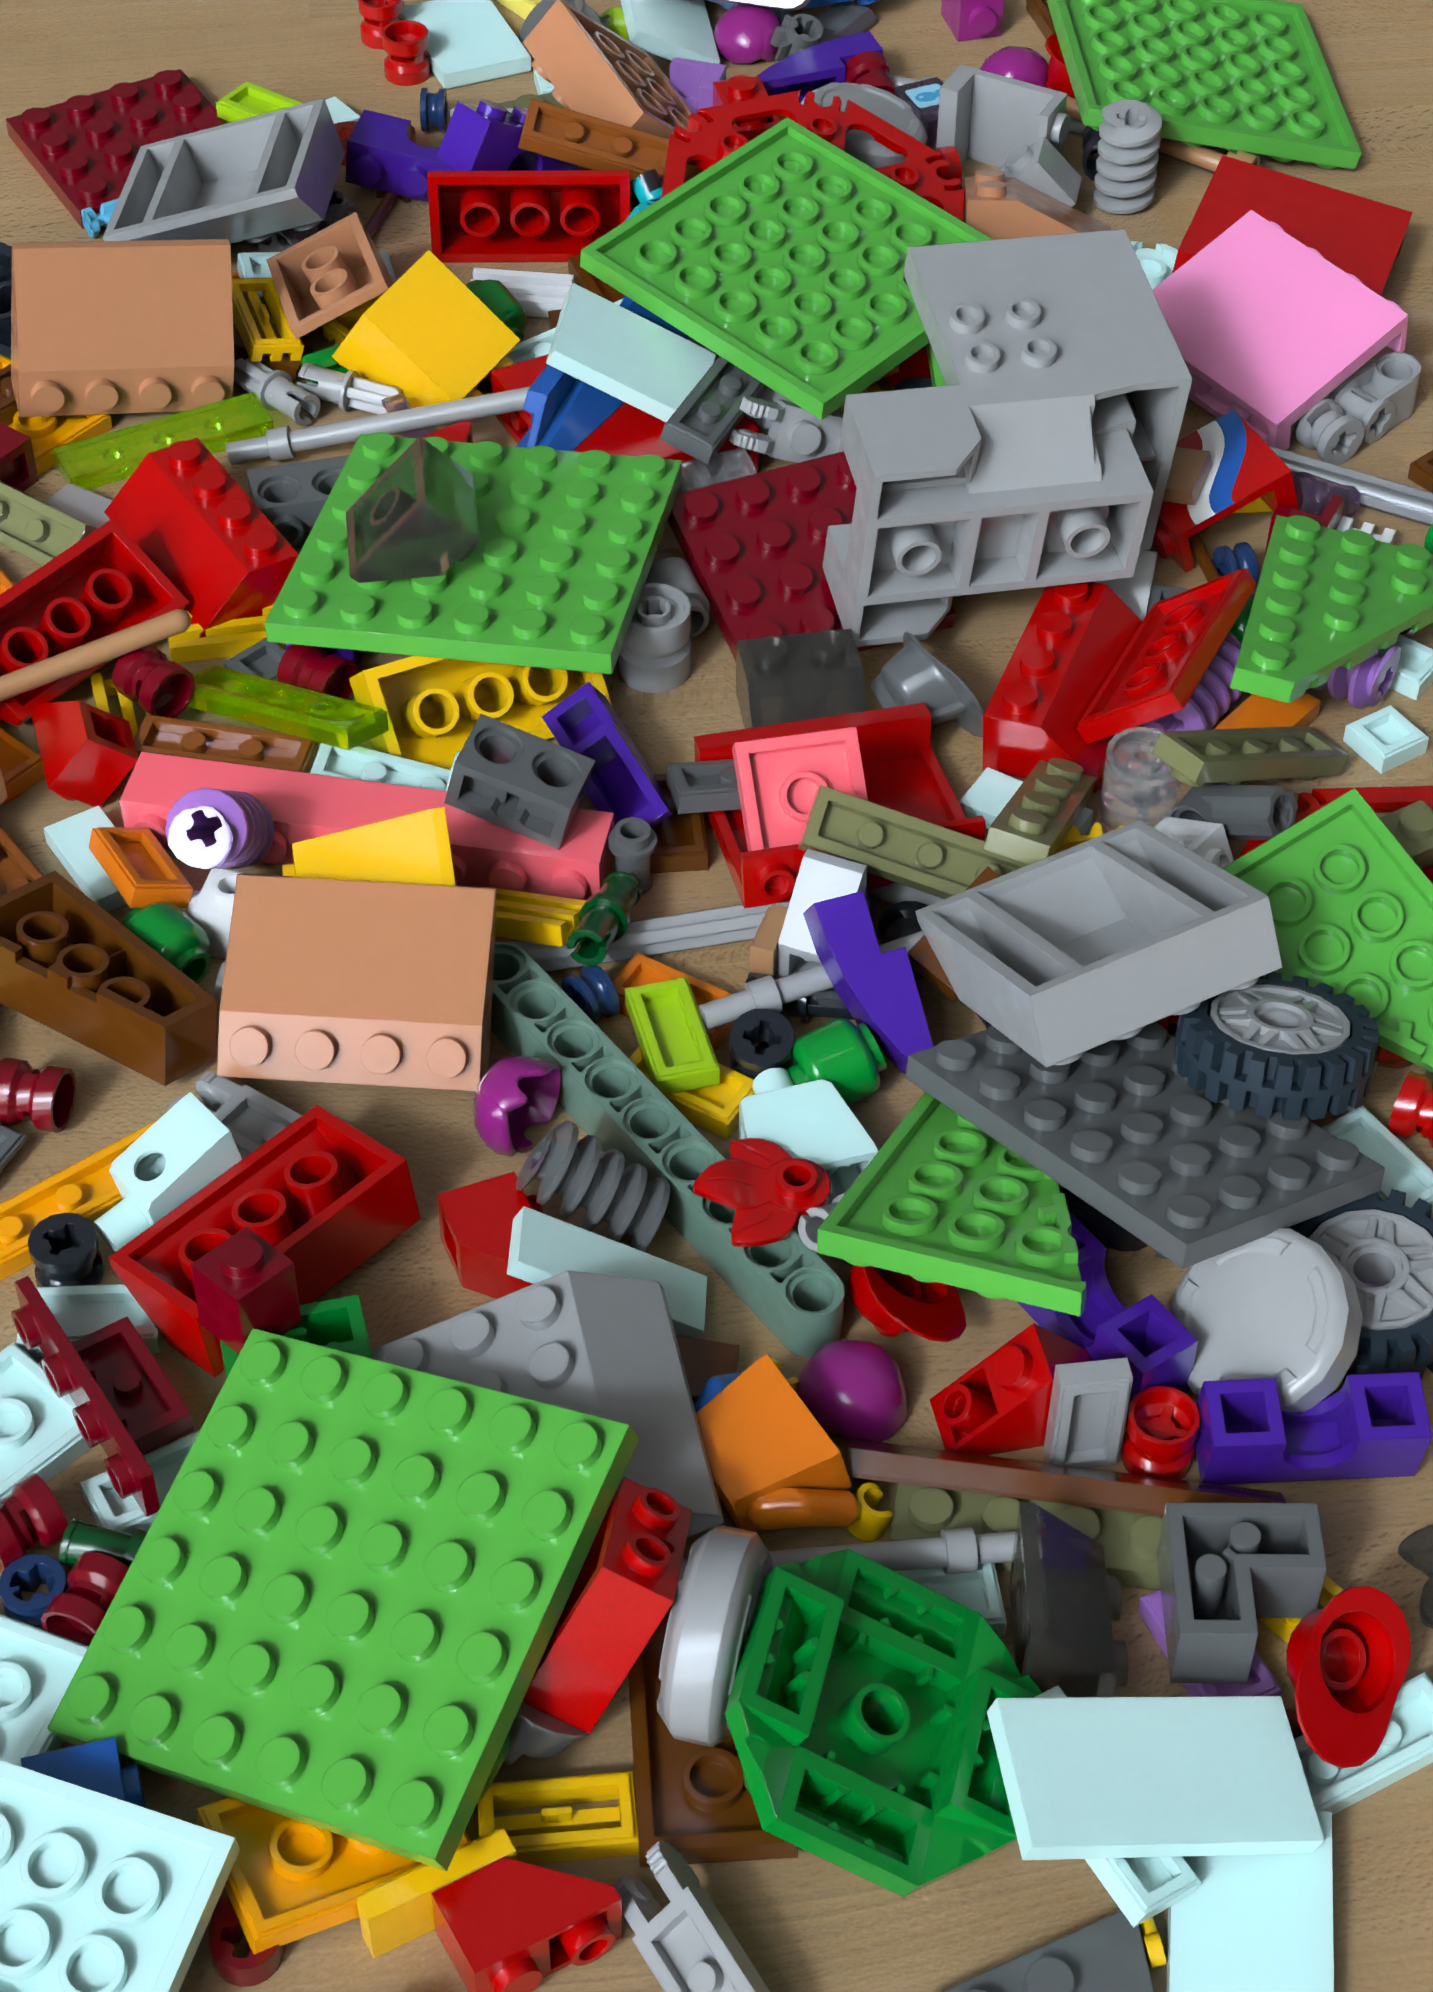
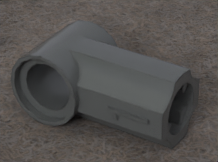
(1244, 810)

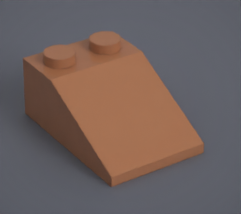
(1012, 209)
(328, 274)

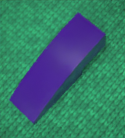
(816, 65)
(620, 774)
(870, 983)

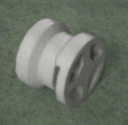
(1330, 432)

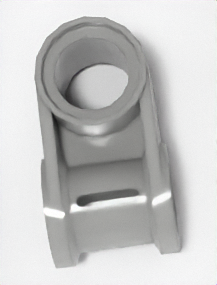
(1380, 393)

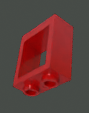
(613, 1605)

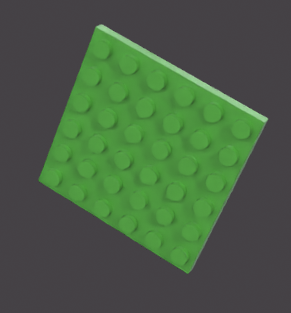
(1213, 71)
(784, 264)
(544, 587)
(348, 1593)

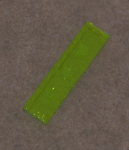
(120, 452)
(287, 708)

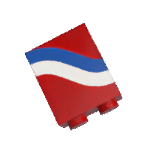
(1240, 473)

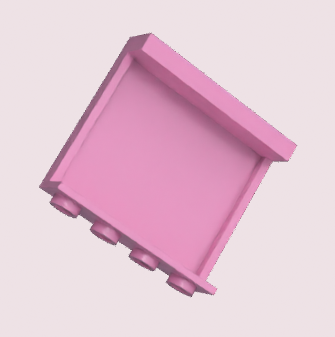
(1272, 325)

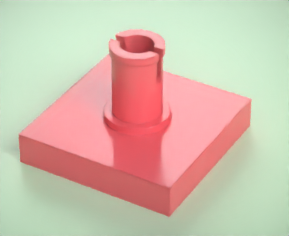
(782, 776)

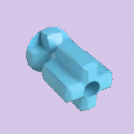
(93, 221)

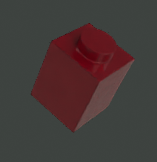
(245, 1288)

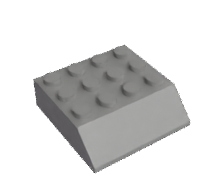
(233, 180)
(1101, 941)
(591, 1349)

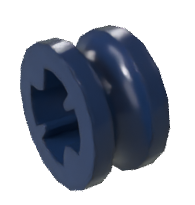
(433, 109)
(1239, 558)
(592, 992)
(27, 1575)

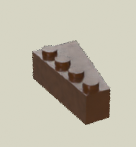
(100, 982)

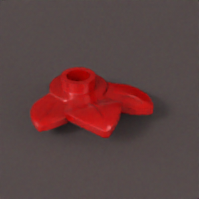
(764, 1189)

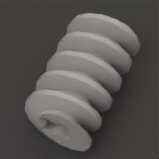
(1127, 157)

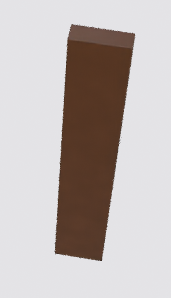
(1036, 1479)

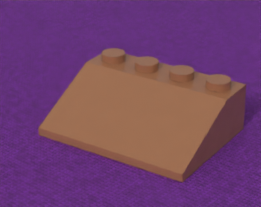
(603, 73)
(121, 326)
(358, 982)

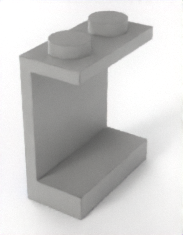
(994, 115)

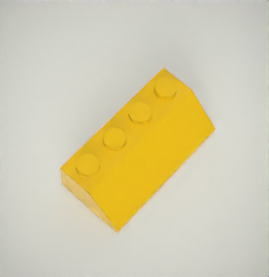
(439, 700)

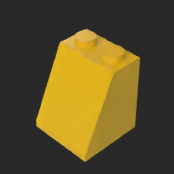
(428, 337)
(392, 850)

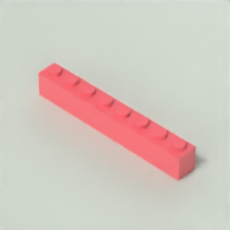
(320, 805)

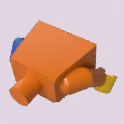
(776, 1460)

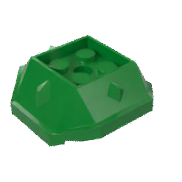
(858, 1645)

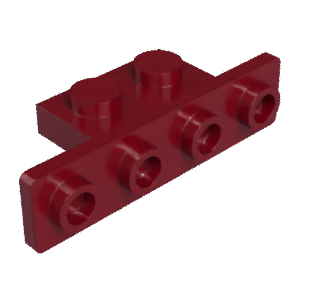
(117, 1391)

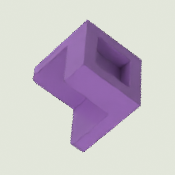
(695, 81)

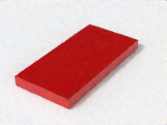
(1167, 656)

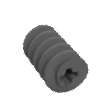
(596, 1184)

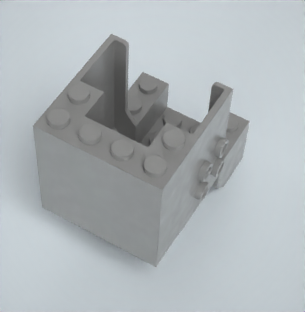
(1036, 451)

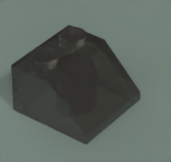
(413, 518)
(798, 677)
(1064, 1608)

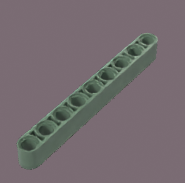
(618, 1104)

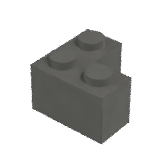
(1224, 1571)

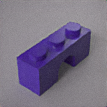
(488, 140)
(386, 159)
(1147, 1333)
(1363, 1431)

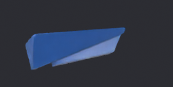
(568, 409)

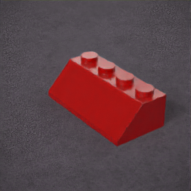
(523, 213)
(203, 534)
(76, 599)
(1054, 678)
(309, 1191)

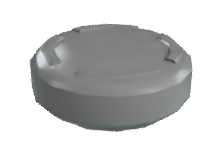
(880, 103)
(1272, 1313)
(709, 1632)

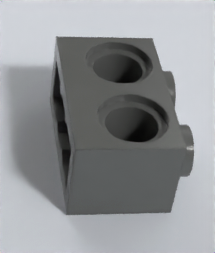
(294, 494)
(519, 781)

